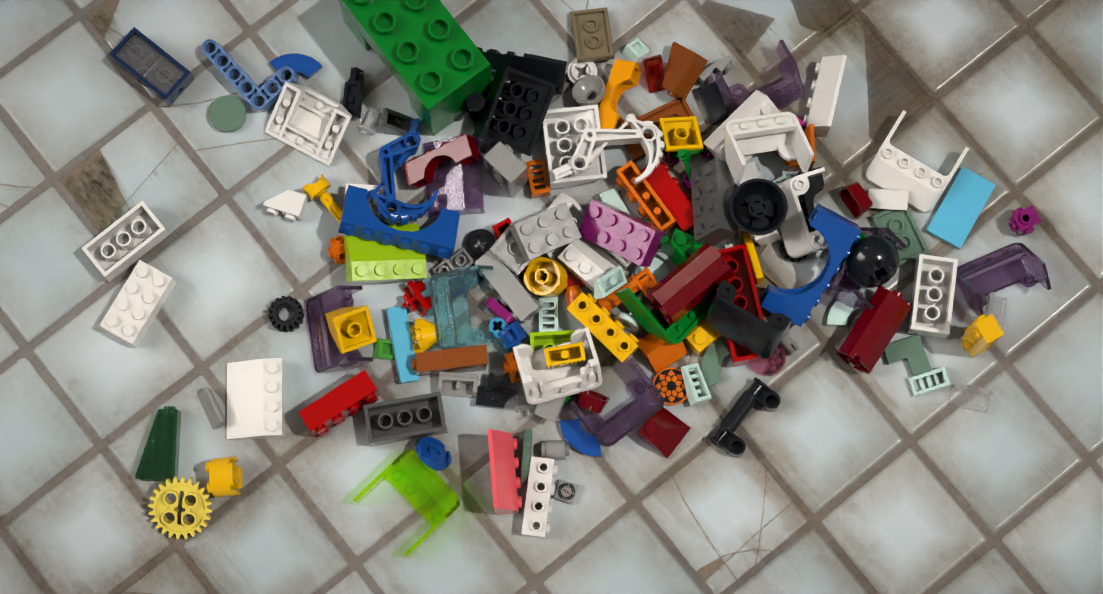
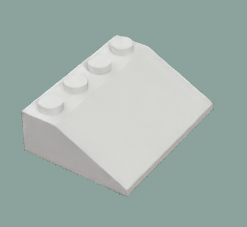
(561, 136)
(256, 399)

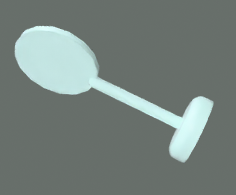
(659, 270)

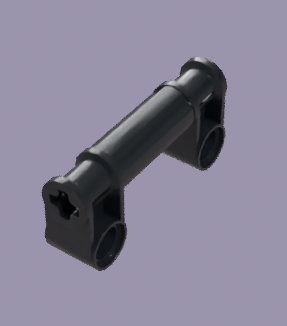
(738, 414)

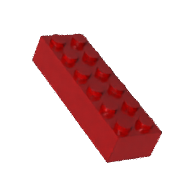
(745, 298)

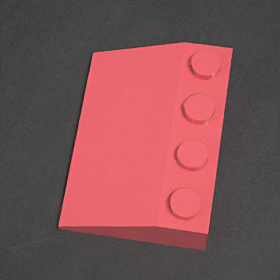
(503, 472)

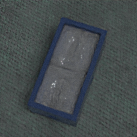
(152, 66)

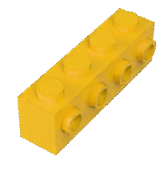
(606, 330)
(981, 335)

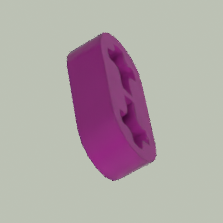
(499, 311)

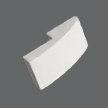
(888, 198)

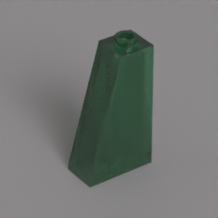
(161, 451)

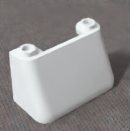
(545, 384)

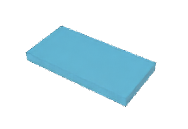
(960, 208)

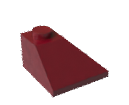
(663, 432)

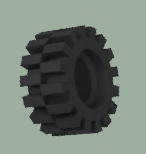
(282, 303)

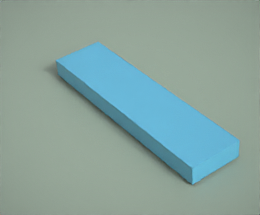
(402, 344)

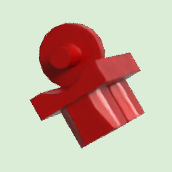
(414, 298)

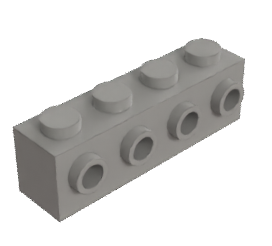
(510, 287)

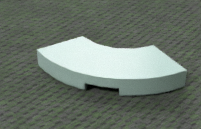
(839, 313)

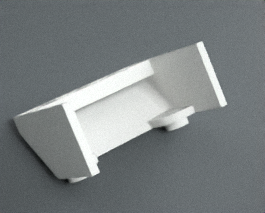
(765, 134)
(794, 229)

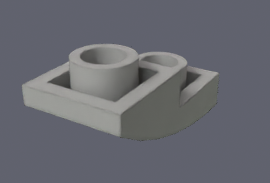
(723, 65)
(459, 260)

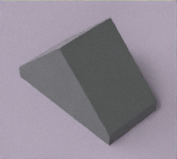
(395, 122)

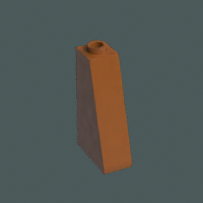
(451, 360)

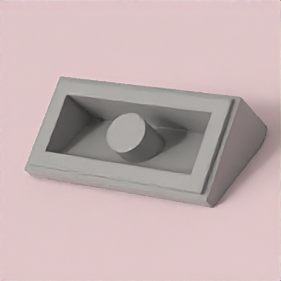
(211, 408)
(550, 409)

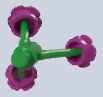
(674, 158)

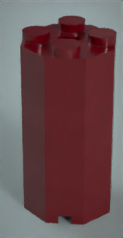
(689, 283)
(874, 329)

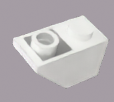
(289, 204)

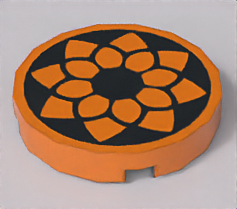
(671, 386)

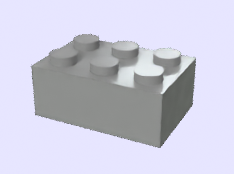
(506, 168)
(545, 232)

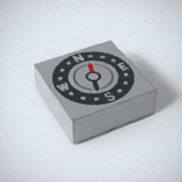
(566, 491)

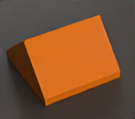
(659, 353)

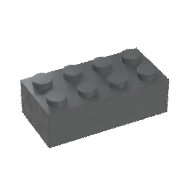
(711, 195)
(405, 419)

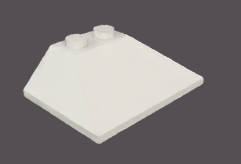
(309, 122)

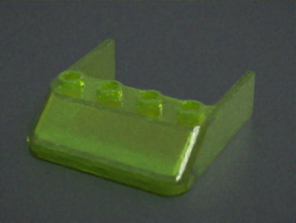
(421, 488)

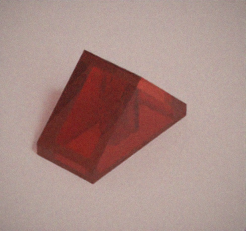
(653, 73)

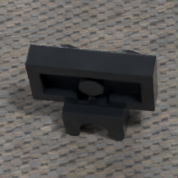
(495, 394)

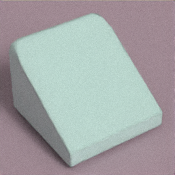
(635, 51)

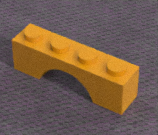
(622, 77)

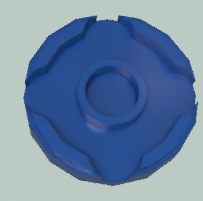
(433, 454)

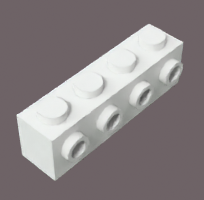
(538, 497)

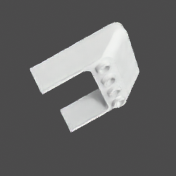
(898, 171)

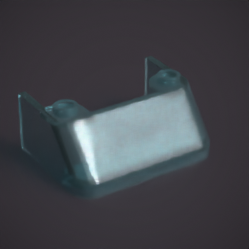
(452, 309)

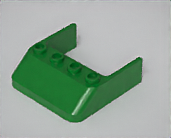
(653, 320)

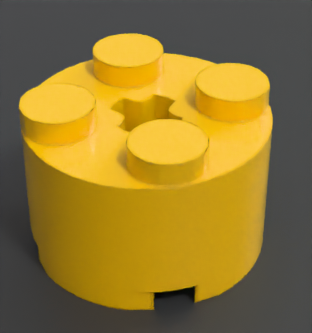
(536, 273)
(224, 476)

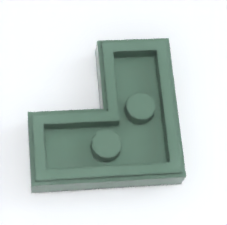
(911, 350)

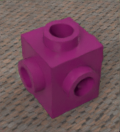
(1024, 220)

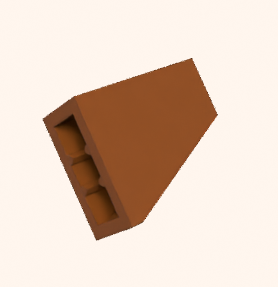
(682, 71)

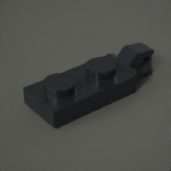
(354, 93)

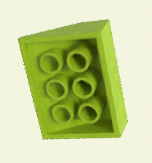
(375, 262)

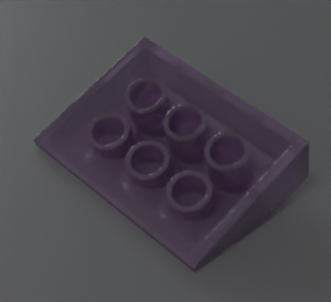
(458, 185)

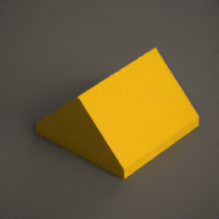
(681, 133)

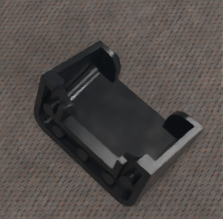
(743, 327)

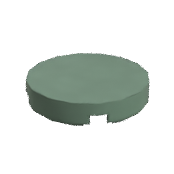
(227, 113)

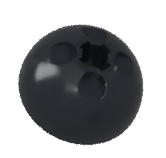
(764, 198)
(872, 261)

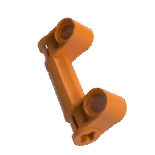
(634, 284)

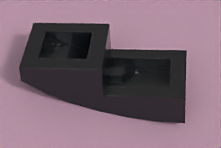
(713, 102)

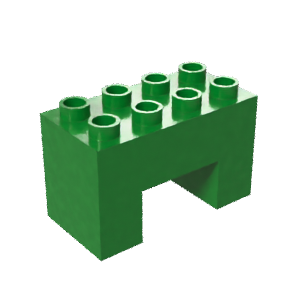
(424, 53)

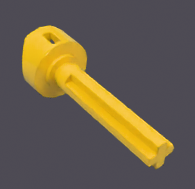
(319, 190)

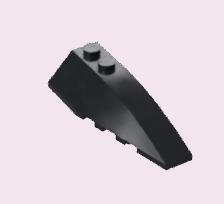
(538, 66)

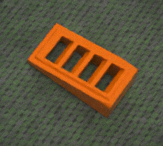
(536, 193)

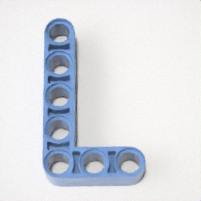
(245, 80)

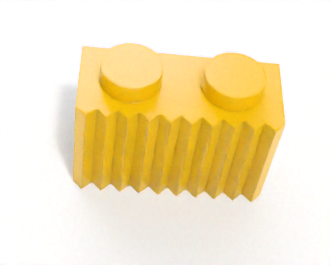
(564, 355)

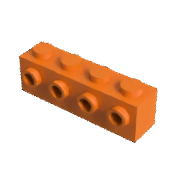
(644, 197)

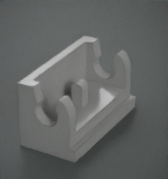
(458, 384)

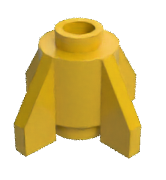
(423, 335)

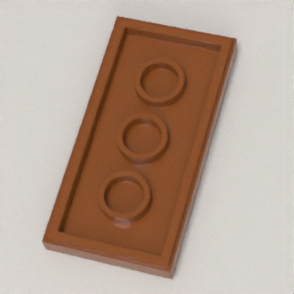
(675, 108)

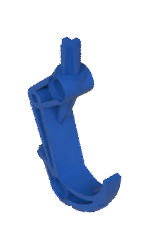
(398, 152)

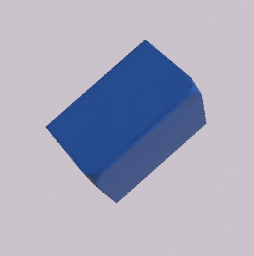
(513, 334)

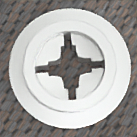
(572, 72)

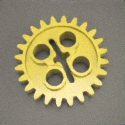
(163, 505)

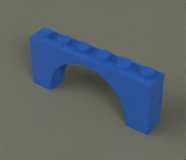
(361, 222)
(799, 301)

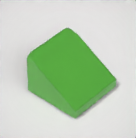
(383, 350)

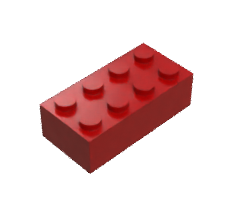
(339, 404)

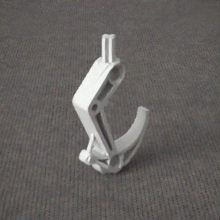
(606, 137)

